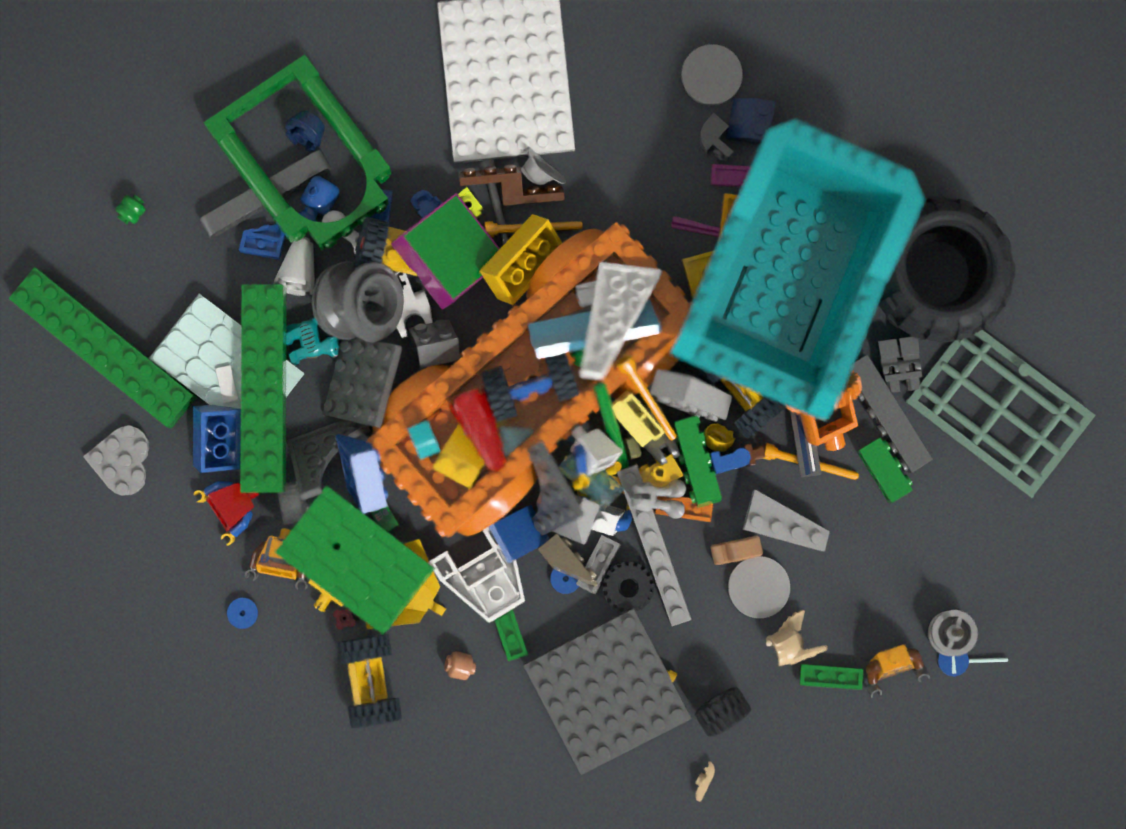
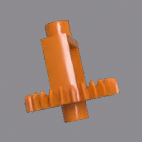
(833, 432)

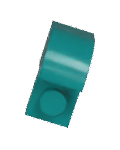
(424, 440)

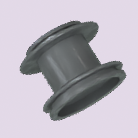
(358, 301)

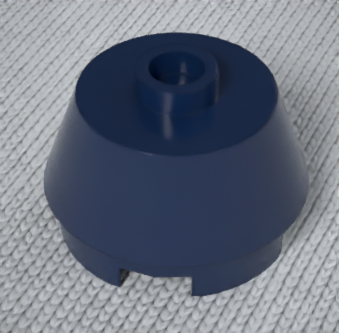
(305, 129)

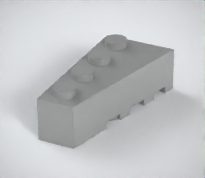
(781, 523)

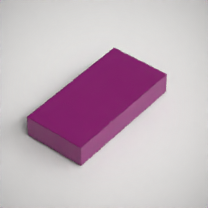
(729, 175)

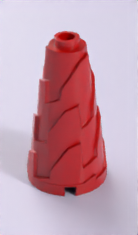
(479, 425)

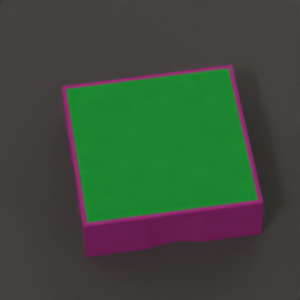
(447, 250)

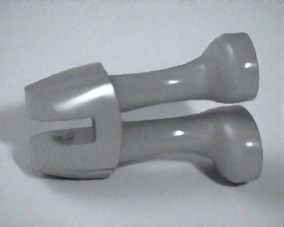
(674, 489)

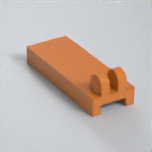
(691, 510)

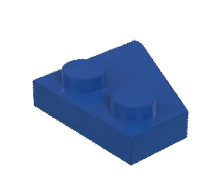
(263, 242)

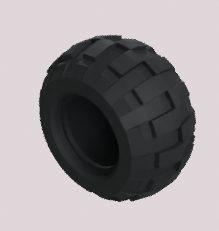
(989, 273)

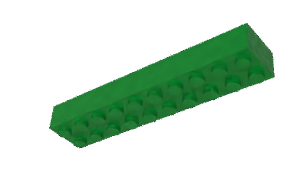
(103, 347)
(263, 389)

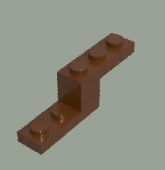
(511, 185)

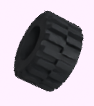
(723, 711)

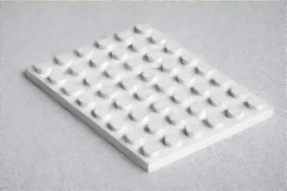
(505, 78)

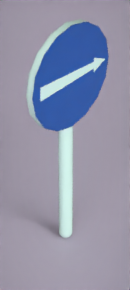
(958, 665)

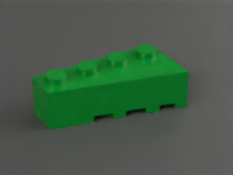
(696, 462)

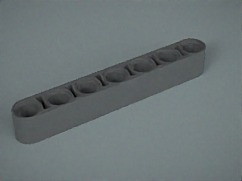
(248, 204)

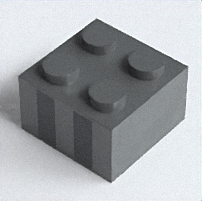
(434, 343)

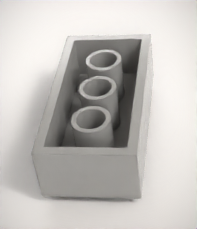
(690, 395)

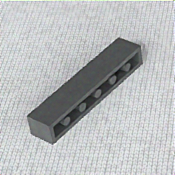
(890, 417)

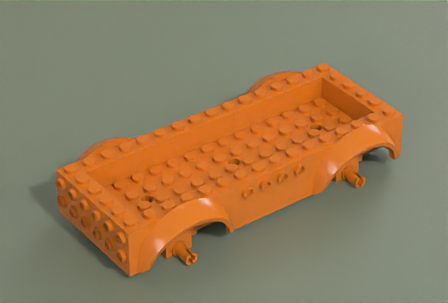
(509, 345)

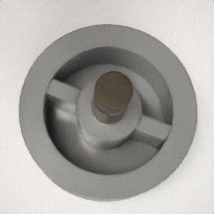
(952, 633)

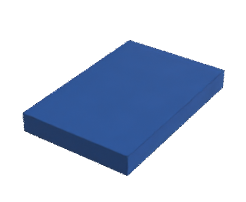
(517, 534)

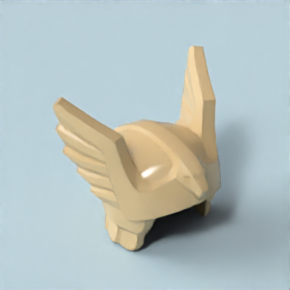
(790, 643)

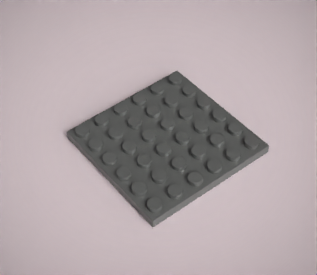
(607, 691)

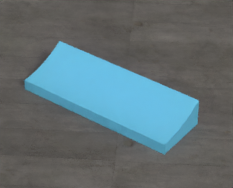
(571, 331)

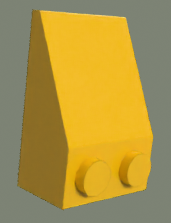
(460, 459)

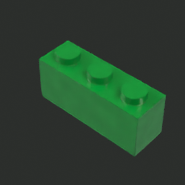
(885, 470)

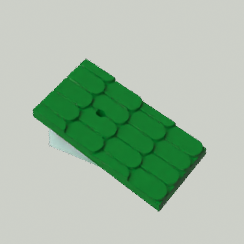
(355, 560)

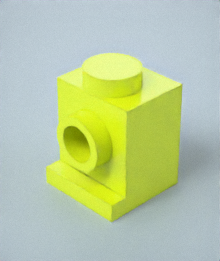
(467, 196)

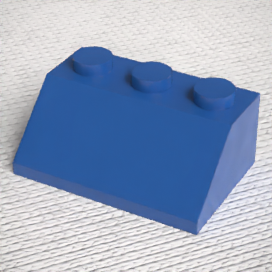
(216, 438)

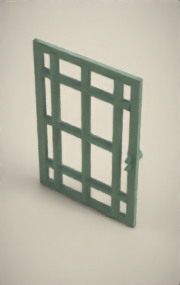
(1001, 409)

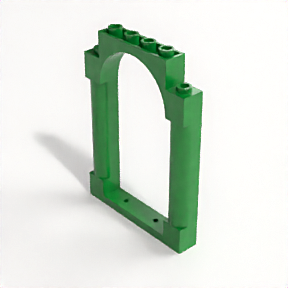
(288, 220)

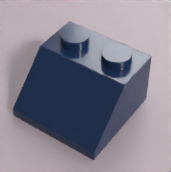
(750, 120)

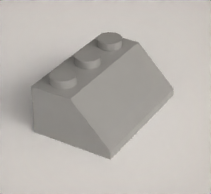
(579, 528)

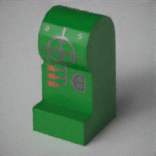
(385, 518)

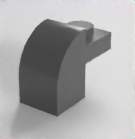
(710, 137)

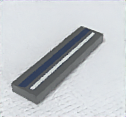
(806, 453)

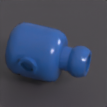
(318, 197)

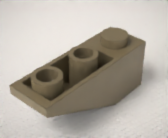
(562, 559)

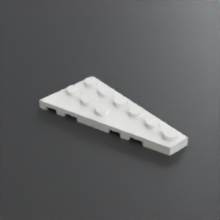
(616, 305)

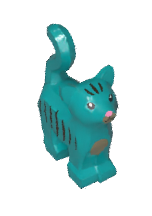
(310, 341)

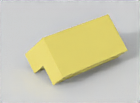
(636, 419)

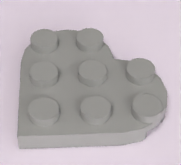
(120, 460)

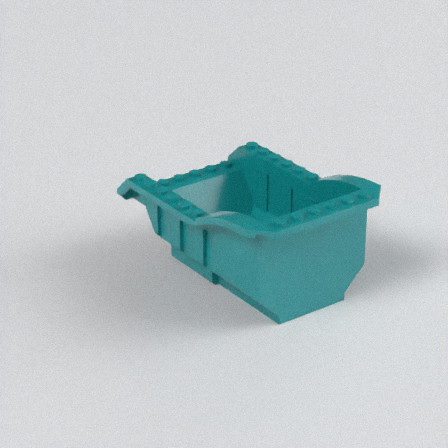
(800, 268)

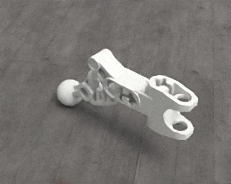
(414, 303)

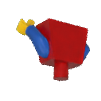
(229, 506)

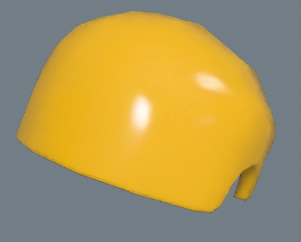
(718, 438)

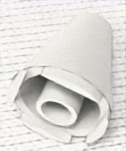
(298, 268)

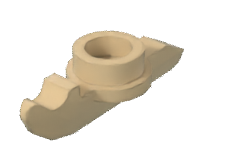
(704, 781)

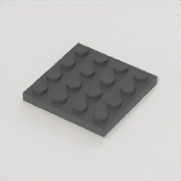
(362, 381)

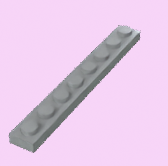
(656, 551)

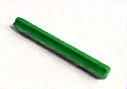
(610, 420)

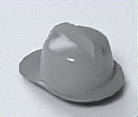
(539, 171)

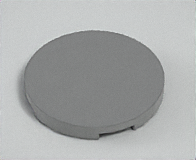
(711, 74)
(759, 587)

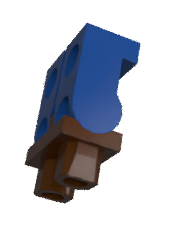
(741, 457)

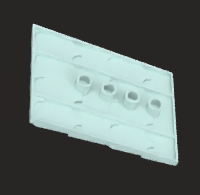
(201, 343)

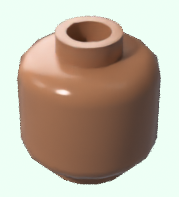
(459, 665)

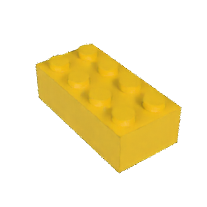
(519, 258)

